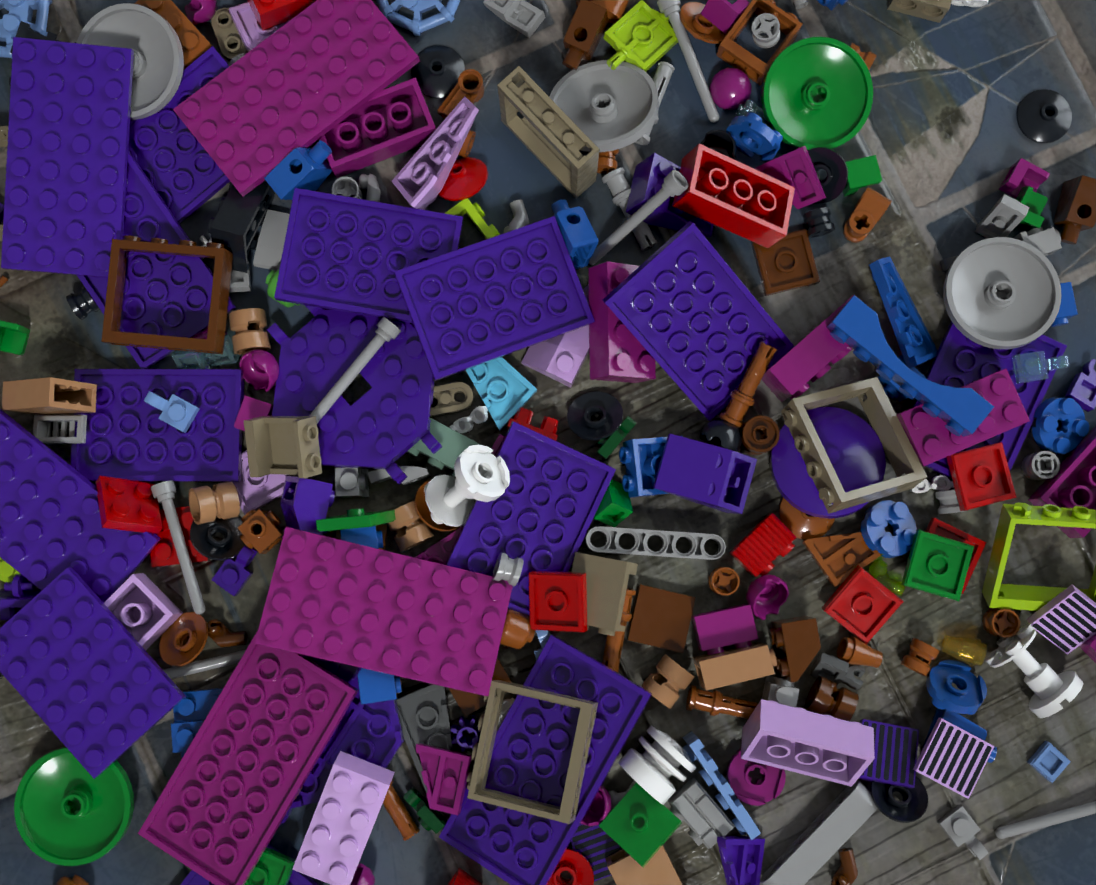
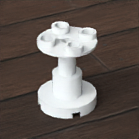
(477, 477)
(1042, 680)

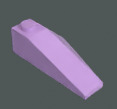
(430, 166)
(562, 355)

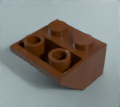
(796, 645)

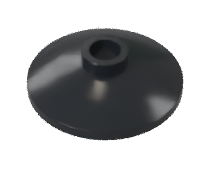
(440, 83)
(1034, 121)
(836, 171)
(591, 407)
(226, 529)
(912, 801)

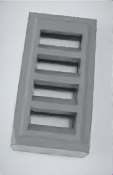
(43, 424)

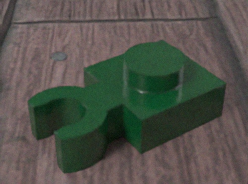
(610, 443)
(428, 817)

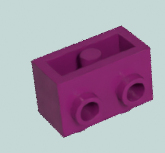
(724, 628)

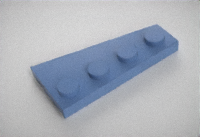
(726, 796)

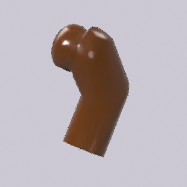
(223, 636)
(848, 870)

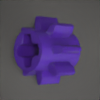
(465, 740)

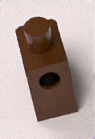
(589, 24)
(1076, 208)

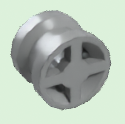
(766, 24)
(948, 502)
(508, 569)

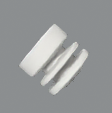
(657, 764)

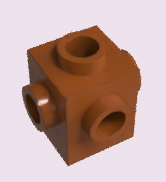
(270, 534)

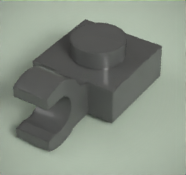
(837, 671)

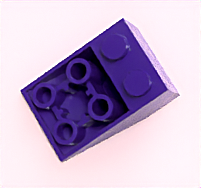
(646, 182)
(705, 474)
(305, 502)

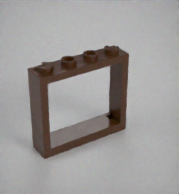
(219, 297)

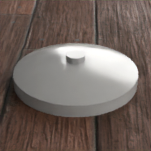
(156, 49)
(607, 103)
(1002, 293)

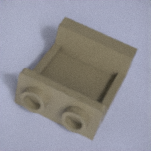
(283, 446)
(605, 590)

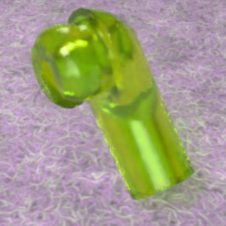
(879, 571)

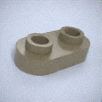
(227, 34)
(446, 400)

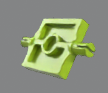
(640, 37)

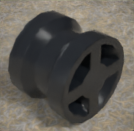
(818, 222)
(82, 303)

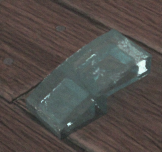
(199, 360)

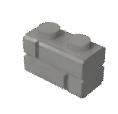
(700, 813)

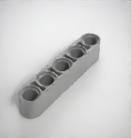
(668, 538)
(822, 838)

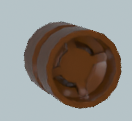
(759, 435)
(828, 700)

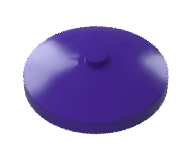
(852, 450)

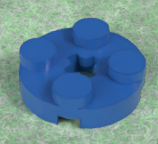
(754, 136)
(1073, 425)
(903, 527)
(946, 697)

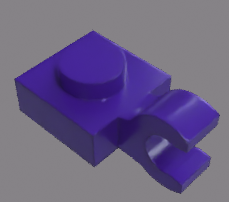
(234, 573)

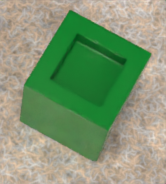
(862, 173)
(1036, 203)
(13, 338)
(614, 505)

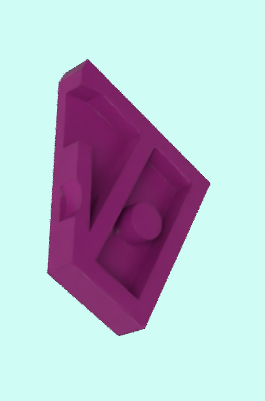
(797, 171)
(444, 777)

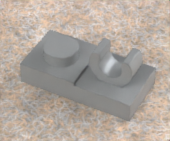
(1002, 218)

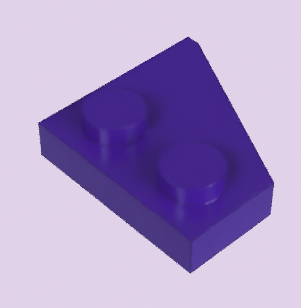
(741, 859)

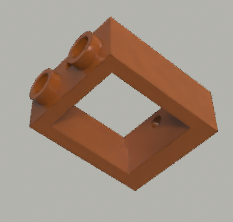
(743, 59)

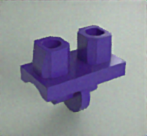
(16, 596)

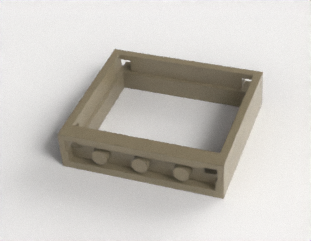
(547, 132)
(885, 424)
(483, 752)

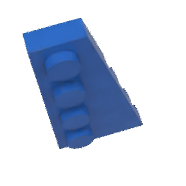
(905, 320)

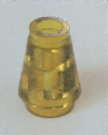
(967, 650)

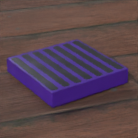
(894, 754)
(595, 846)

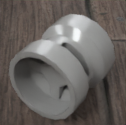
(347, 187)
(1035, 469)

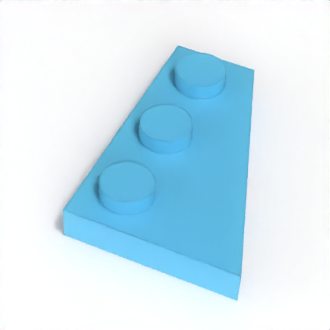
(501, 389)

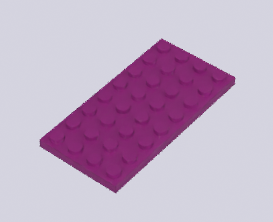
(295, 87)
(384, 612)
(247, 763)

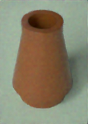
(858, 653)

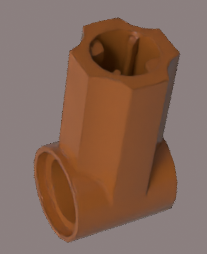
(460, 91)

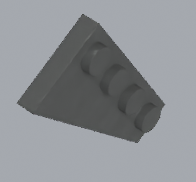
(425, 721)

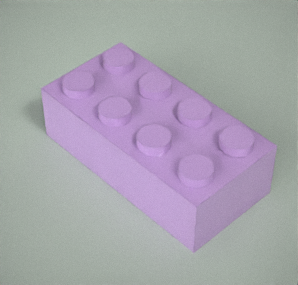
(143, 609)
(807, 742)
(343, 820)

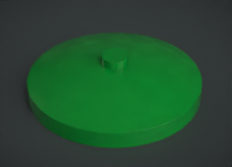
(817, 93)
(70, 814)

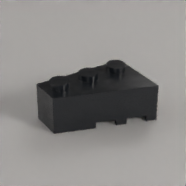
(239, 220)

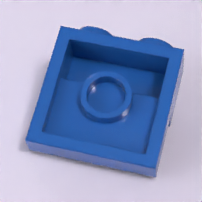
(641, 464)
(190, 715)

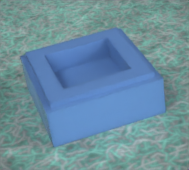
(1048, 761)

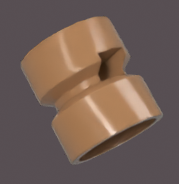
(251, 339)
(218, 501)
(409, 527)
(667, 681)

